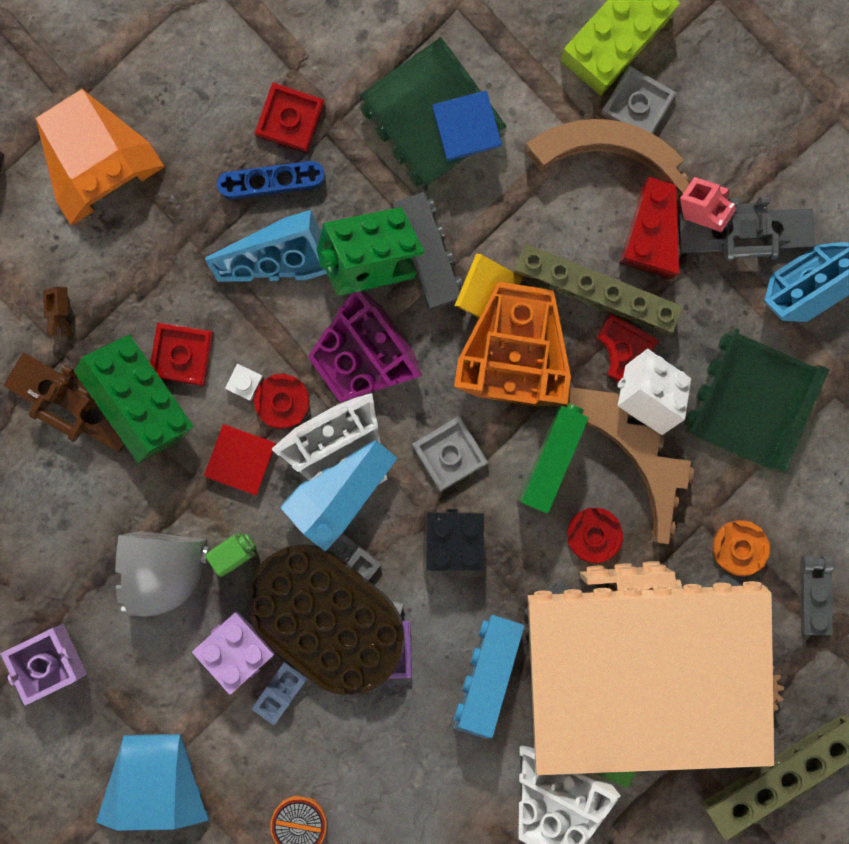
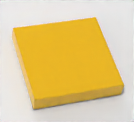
(481, 282)

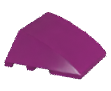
(363, 350)

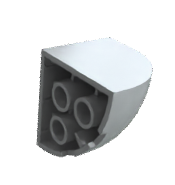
(157, 571)

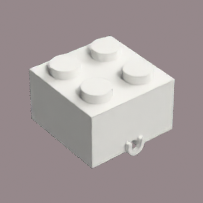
(654, 392)

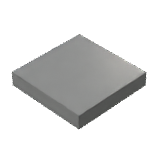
(638, 101)
(450, 453)

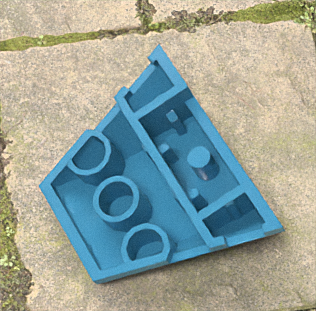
(152, 786)

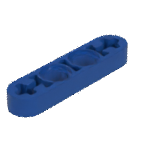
(271, 176)

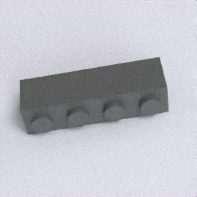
(433, 267)

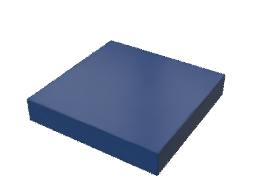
(466, 125)

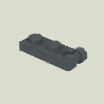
(816, 595)

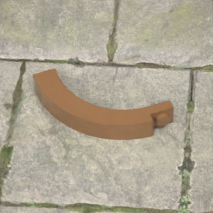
(609, 137)

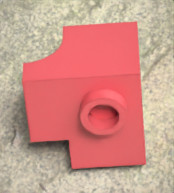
(707, 204)

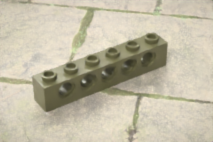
(598, 290)
(791, 760)

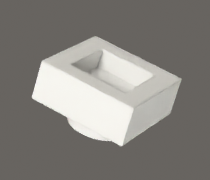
(244, 382)

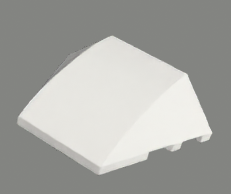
(330, 437)
(561, 805)

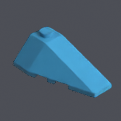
(273, 252)

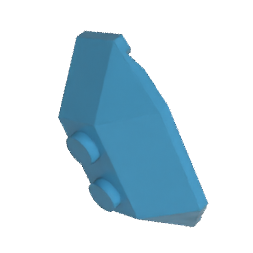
(810, 283)

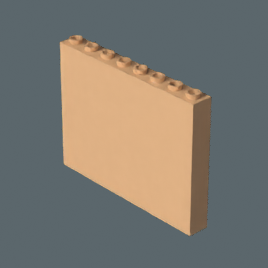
(652, 678)

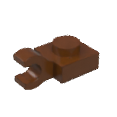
(55, 308)

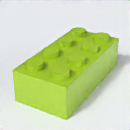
(615, 39)

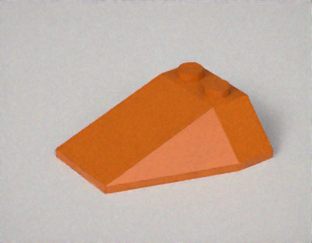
(90, 153)
(516, 350)

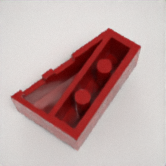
(654, 231)

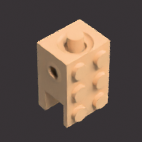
(625, 575)

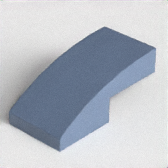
(279, 693)

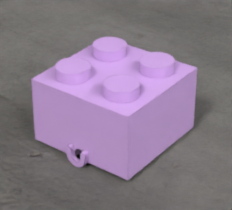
(233, 652)
(43, 664)

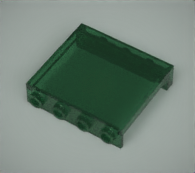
(404, 111)
(755, 401)

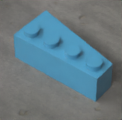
(489, 677)

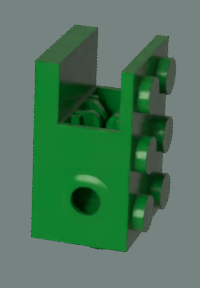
(368, 250)

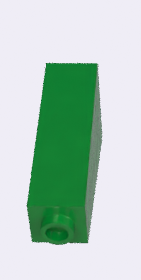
(553, 458)

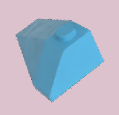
(332, 499)

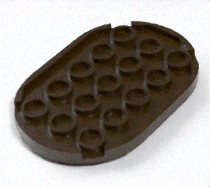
(326, 619)

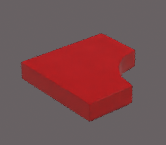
(623, 344)

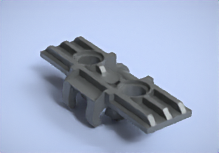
(752, 222)

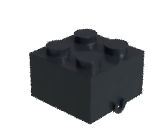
(453, 541)

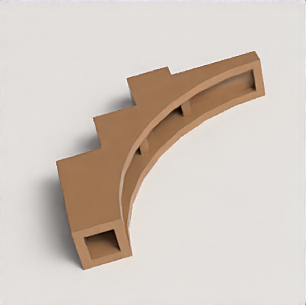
(641, 445)

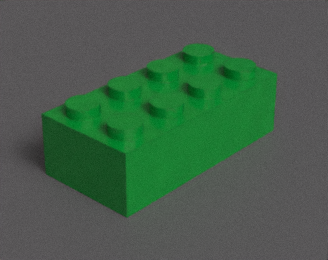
(133, 398)

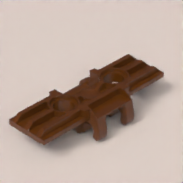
(65, 391)

